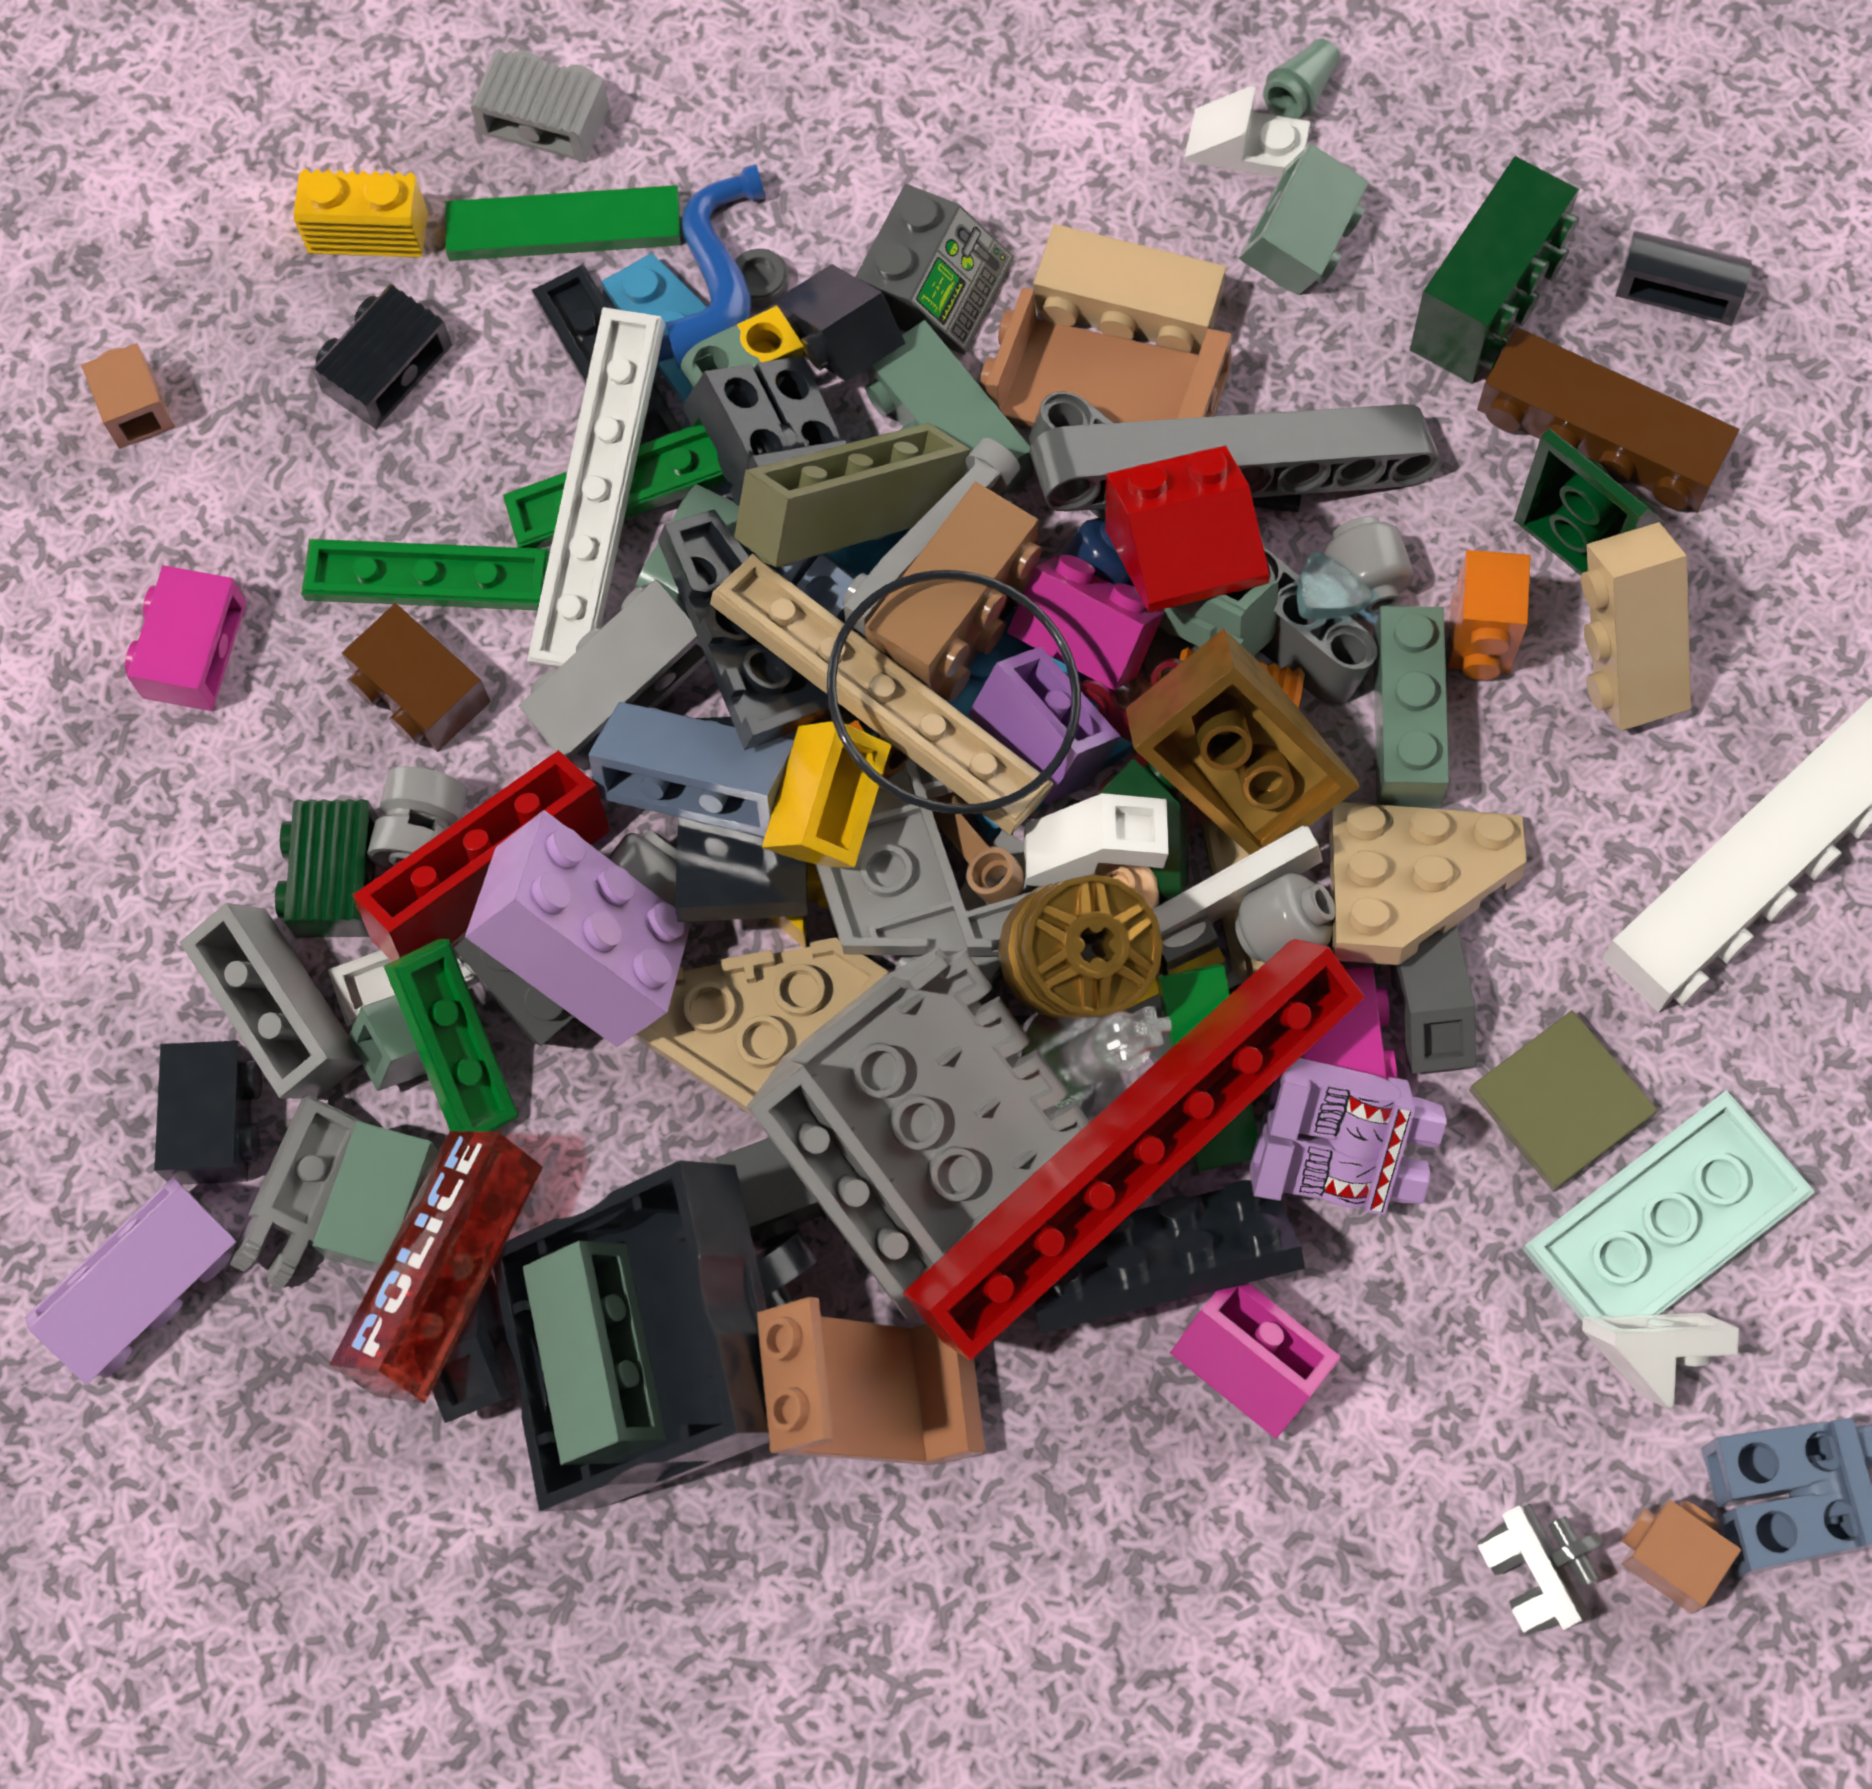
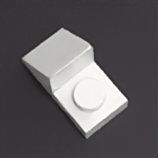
(1236, 138)
(1651, 1345)

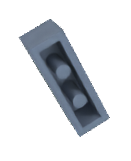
(687, 768)

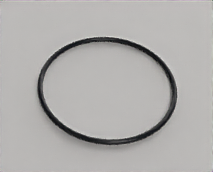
(892, 788)

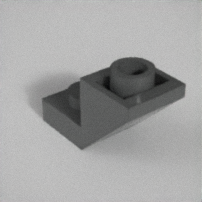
(1437, 1005)

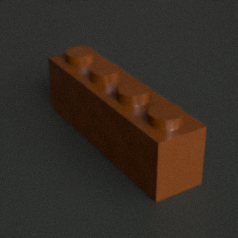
(1607, 418)

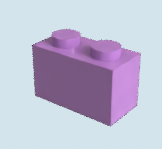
(1029, 712)

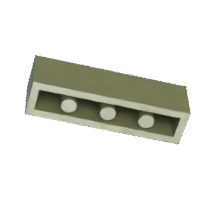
(846, 493)

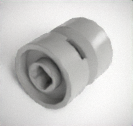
(417, 808)

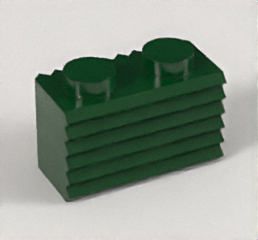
(325, 867)

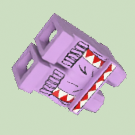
(1343, 1138)

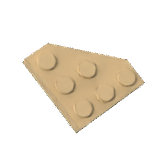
(1413, 873)
(744, 1015)

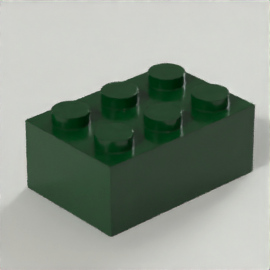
(1495, 270)

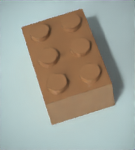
(944, 624)

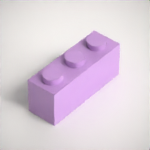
(131, 1283)

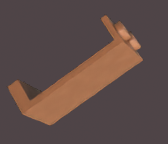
(1112, 373)
(865, 1389)

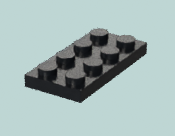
(1175, 1254)

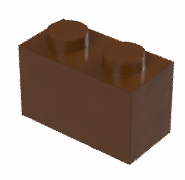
(414, 678)

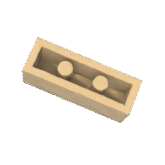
(1127, 289)
(1638, 626)

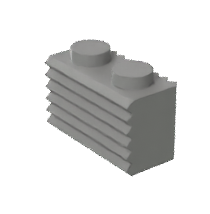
(540, 104)

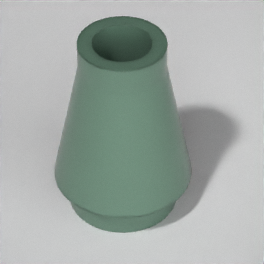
(1299, 82)

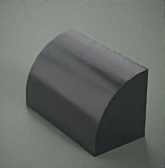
(1684, 278)

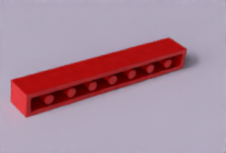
(1133, 1146)

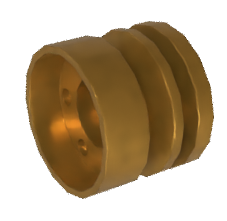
(1043, 947)

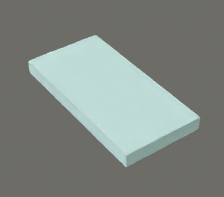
(1670, 1216)

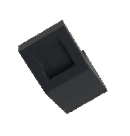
(473, 1371)

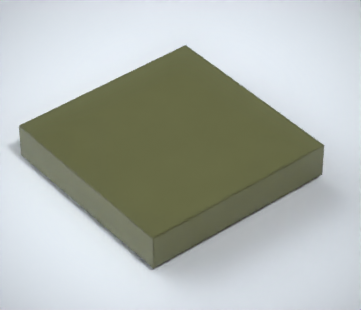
(1562, 1100)

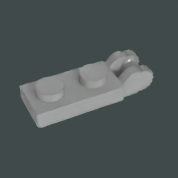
(296, 1187)

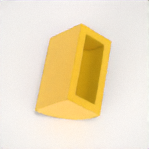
(825, 797)

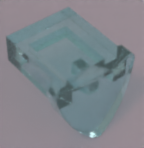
(1330, 590)

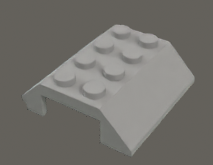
(915, 1115)

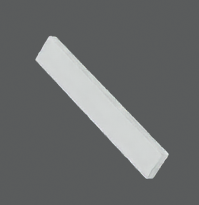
(597, 484)

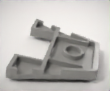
(903, 886)

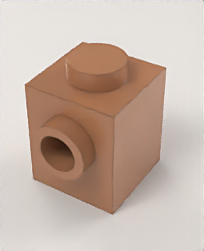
(1679, 1552)

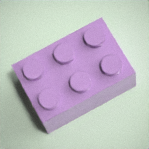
(579, 929)

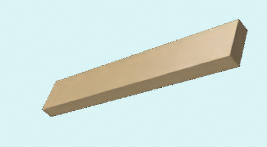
(878, 691)

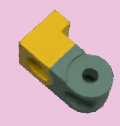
(744, 344)

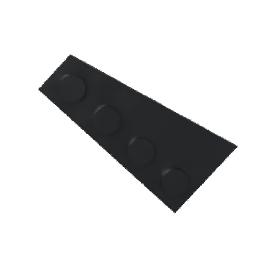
(757, 686)

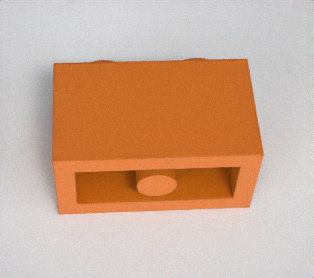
(1488, 613)

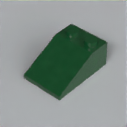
(1575, 502)

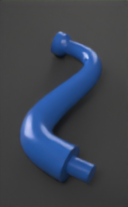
(725, 282)

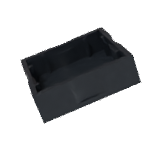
(699, 1322)

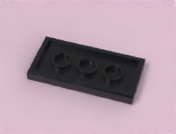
(731, 875)

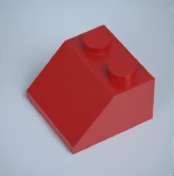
(1185, 528)

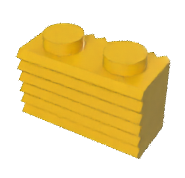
(360, 213)

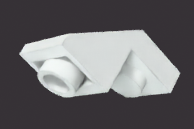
(1095, 832)

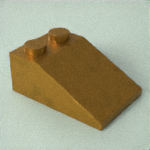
(1238, 745)

